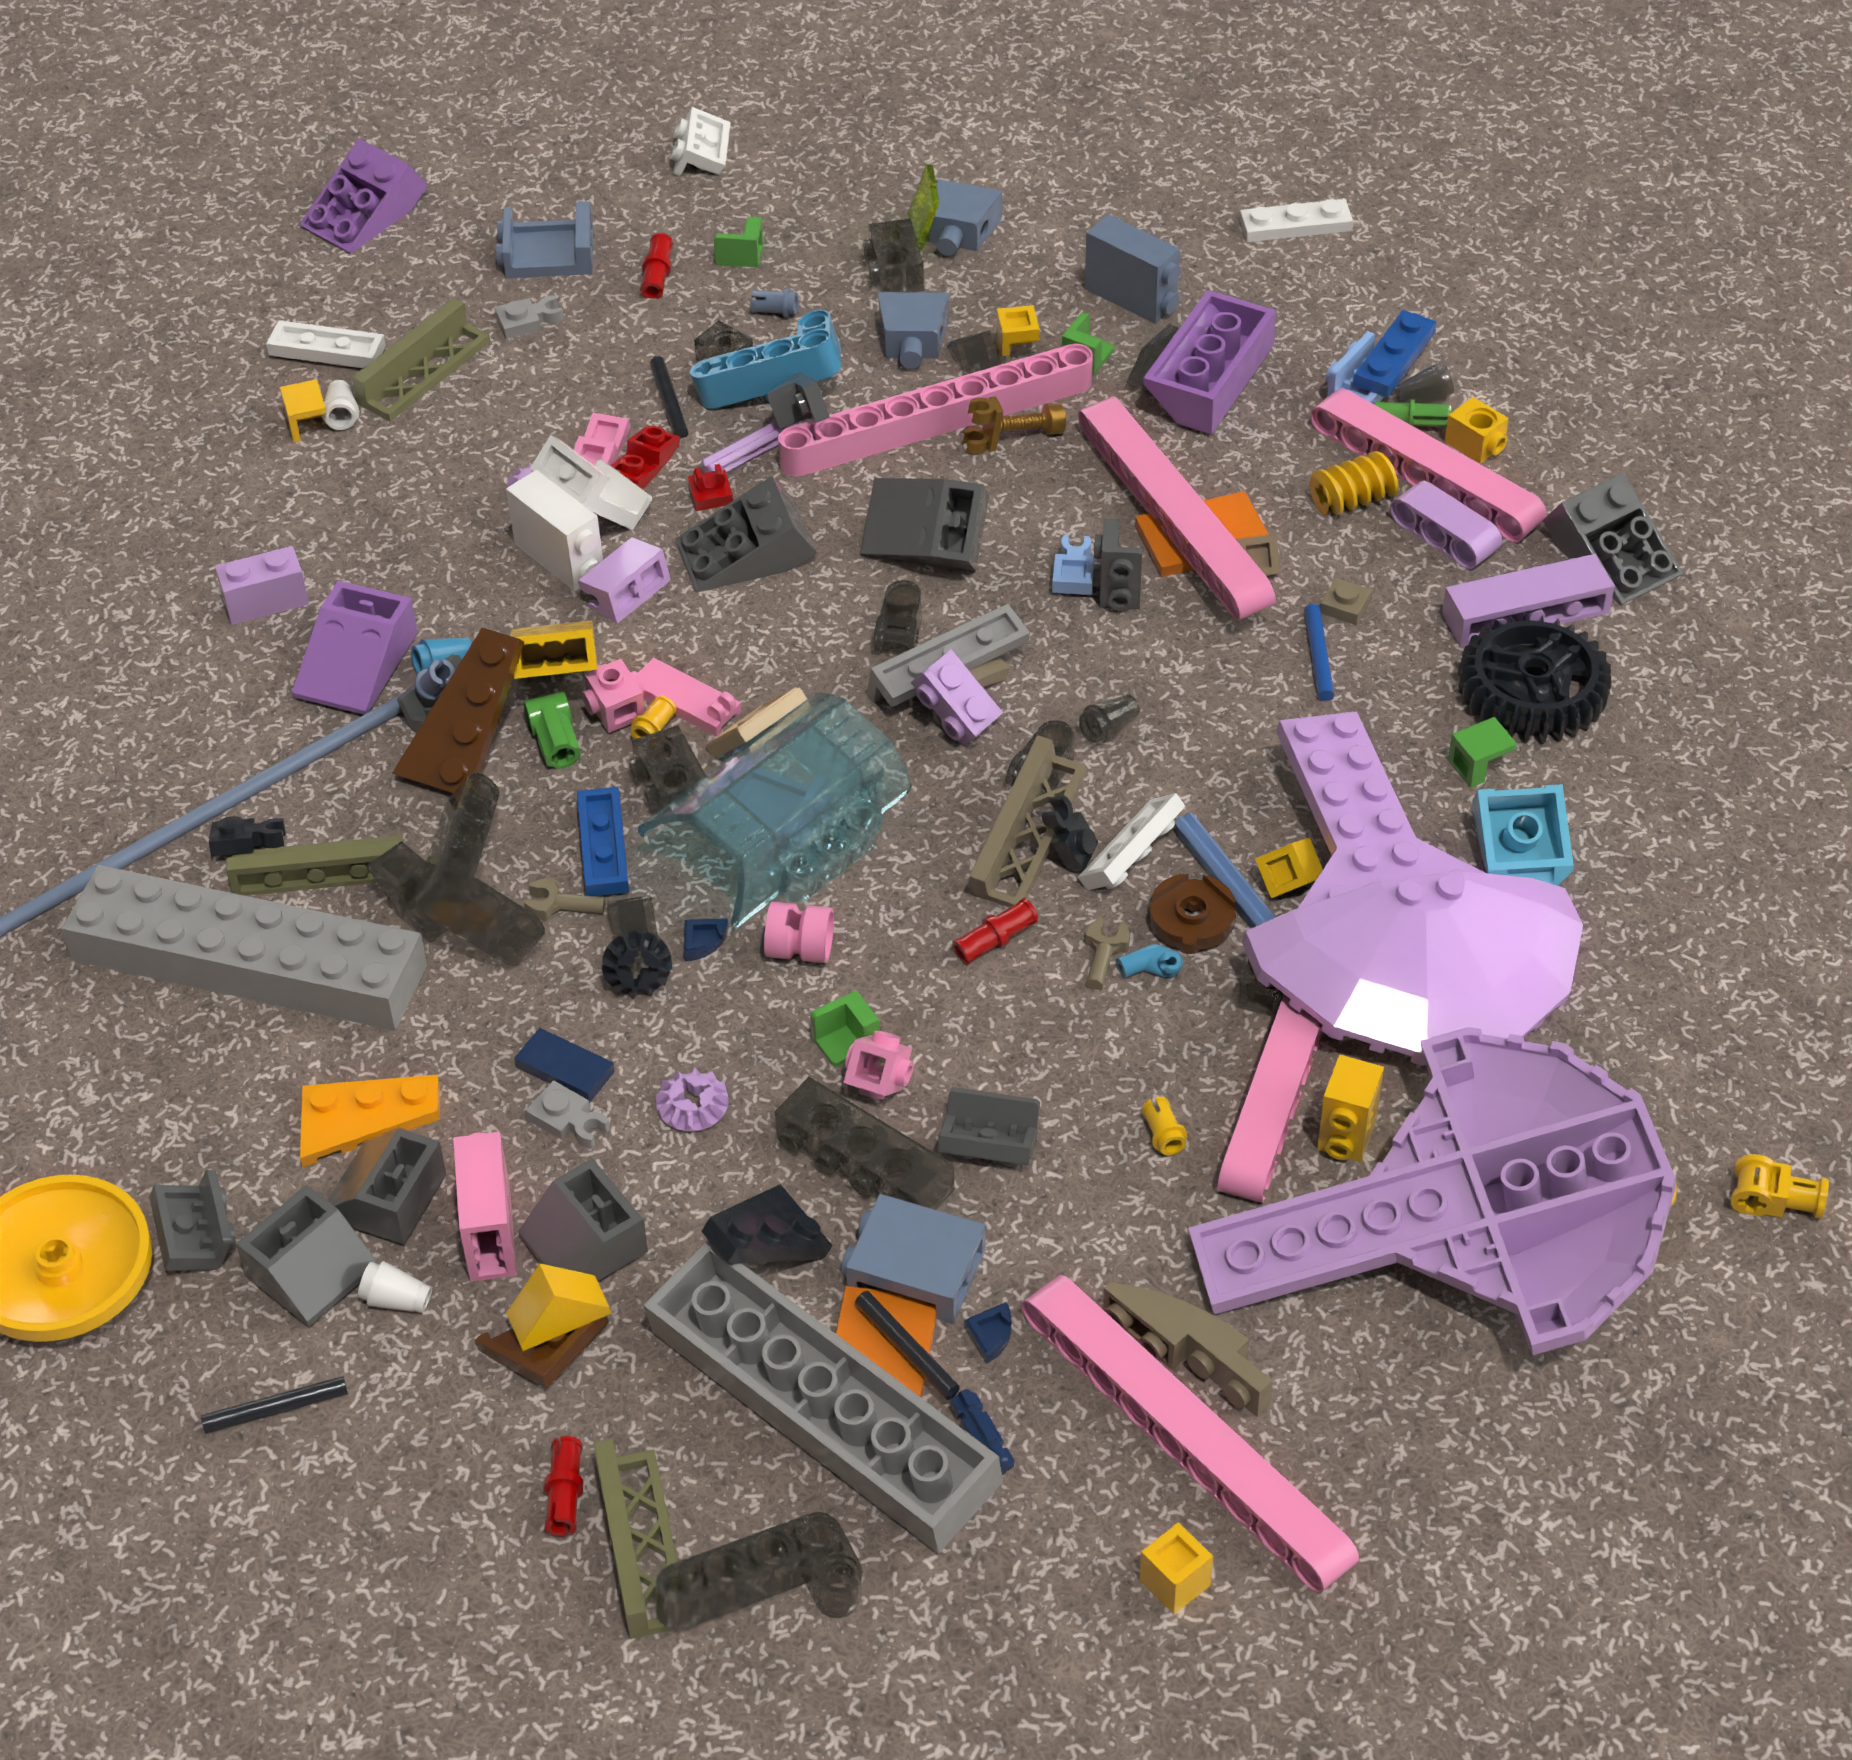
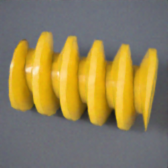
(1353, 482)

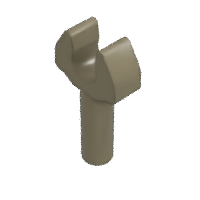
(557, 900)
(1104, 949)

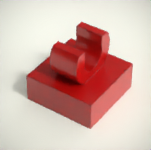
(710, 489)

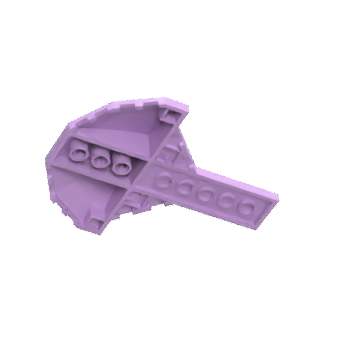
(1397, 931)
(1505, 1182)

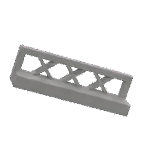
(971, 642)

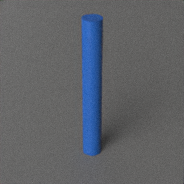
(1319, 652)

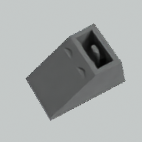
(926, 521)
(1620, 532)
(747, 539)

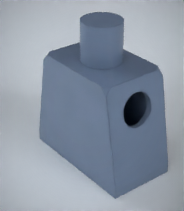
(964, 216)
(913, 325)

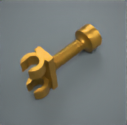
(990, 415)

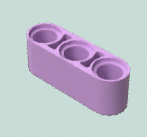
(1446, 524)

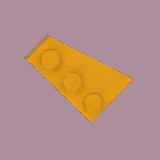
(353, 1112)

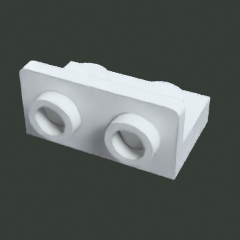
(701, 142)

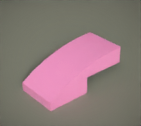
(603, 438)

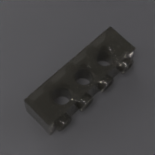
(890, 1161)

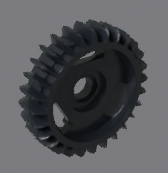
(1499, 687)

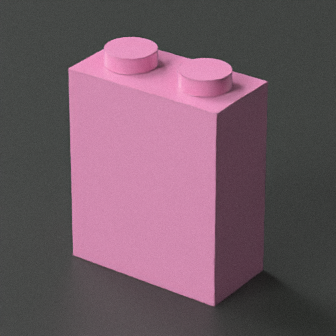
(484, 1206)

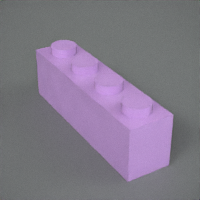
(1557, 590)

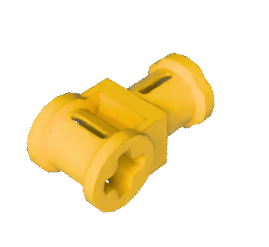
(1775, 1189)

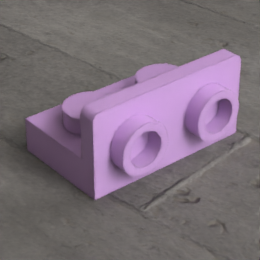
(956, 698)

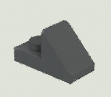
(797, 400)

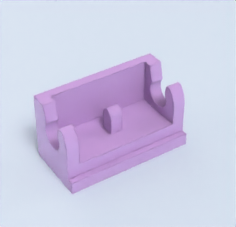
(625, 579)

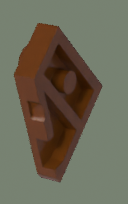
(542, 1362)

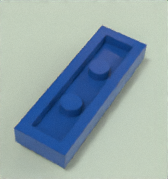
(1394, 353)
(602, 841)

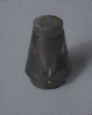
(1426, 386)
(1107, 718)

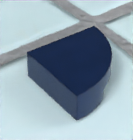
(702, 936)
(990, 1331)

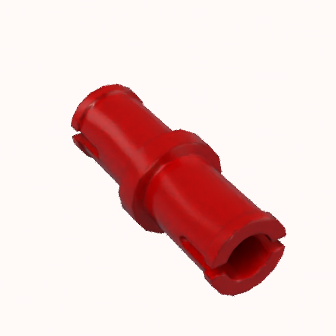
(656, 266)
(995, 931)
(563, 1486)

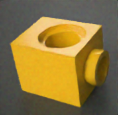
(1477, 430)

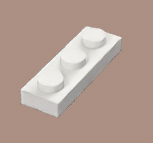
(1296, 220)
(325, 344)
(1132, 843)

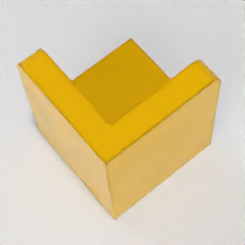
(1016, 327)
(301, 403)
(1289, 867)
(1176, 1568)

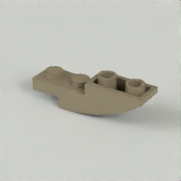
(1181, 1331)

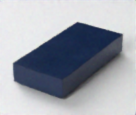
(566, 1063)

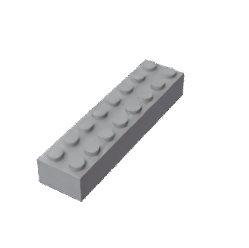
(246, 947)
(825, 1396)

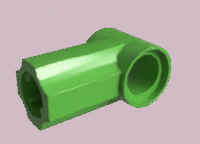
(552, 725)

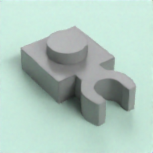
(524, 317)
(563, 1112)

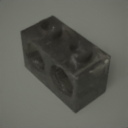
(894, 256)
(664, 766)

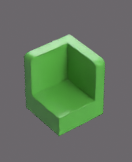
(740, 249)
(1079, 334)
(1476, 746)
(840, 1023)

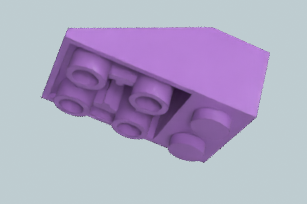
(363, 197)
(355, 647)

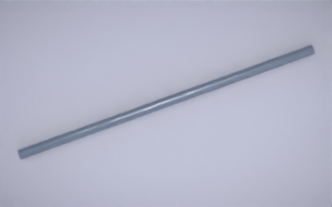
(202, 814)

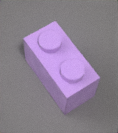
(262, 585)

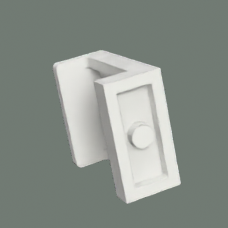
(594, 486)

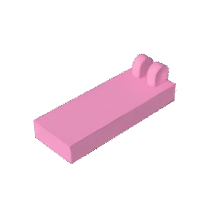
(693, 699)

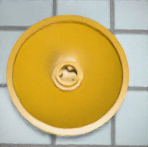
(68, 1256)

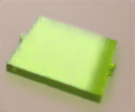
(924, 205)

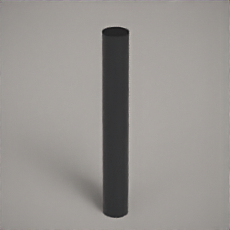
(668, 397)
(907, 1345)
(274, 1404)

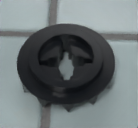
(624, 950)

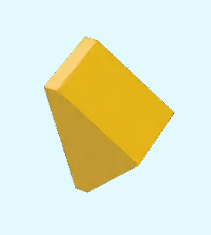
(555, 1304)

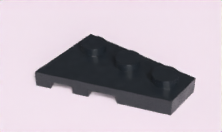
(766, 1230)

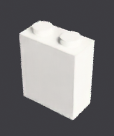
(554, 528)

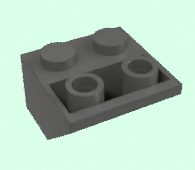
(390, 1184)
(585, 1224)
(305, 1255)

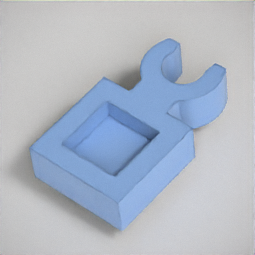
(1073, 568)

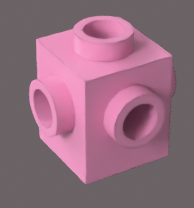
(614, 695)
(865, 1068)

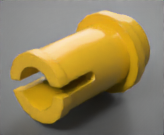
(654, 717)
(1167, 1134)

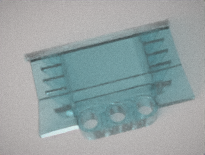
(793, 797)

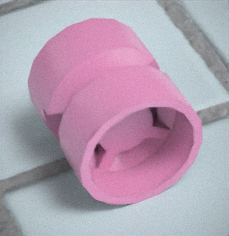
(799, 932)

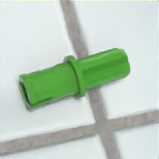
(1418, 414)

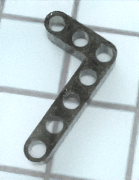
(454, 895)

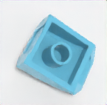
(1524, 832)

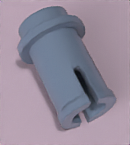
(775, 302)
(432, 681)

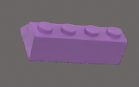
(1211, 359)

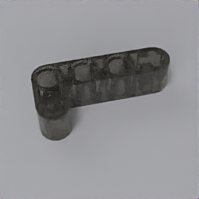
(692, 1594)

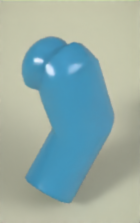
(1151, 959)

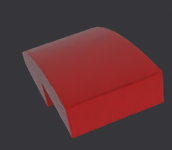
(646, 454)

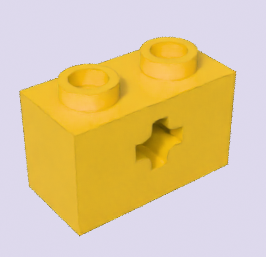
(1350, 1108)

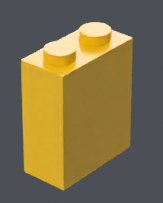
(556, 649)

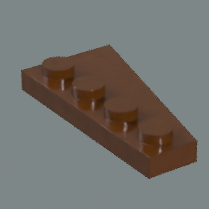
(465, 715)

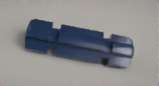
(980, 1426)

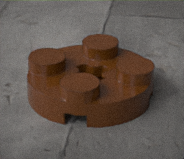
(1189, 932)

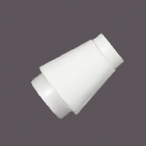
(340, 406)
(393, 1289)

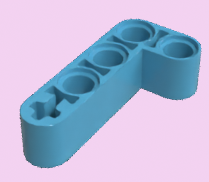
(763, 367)

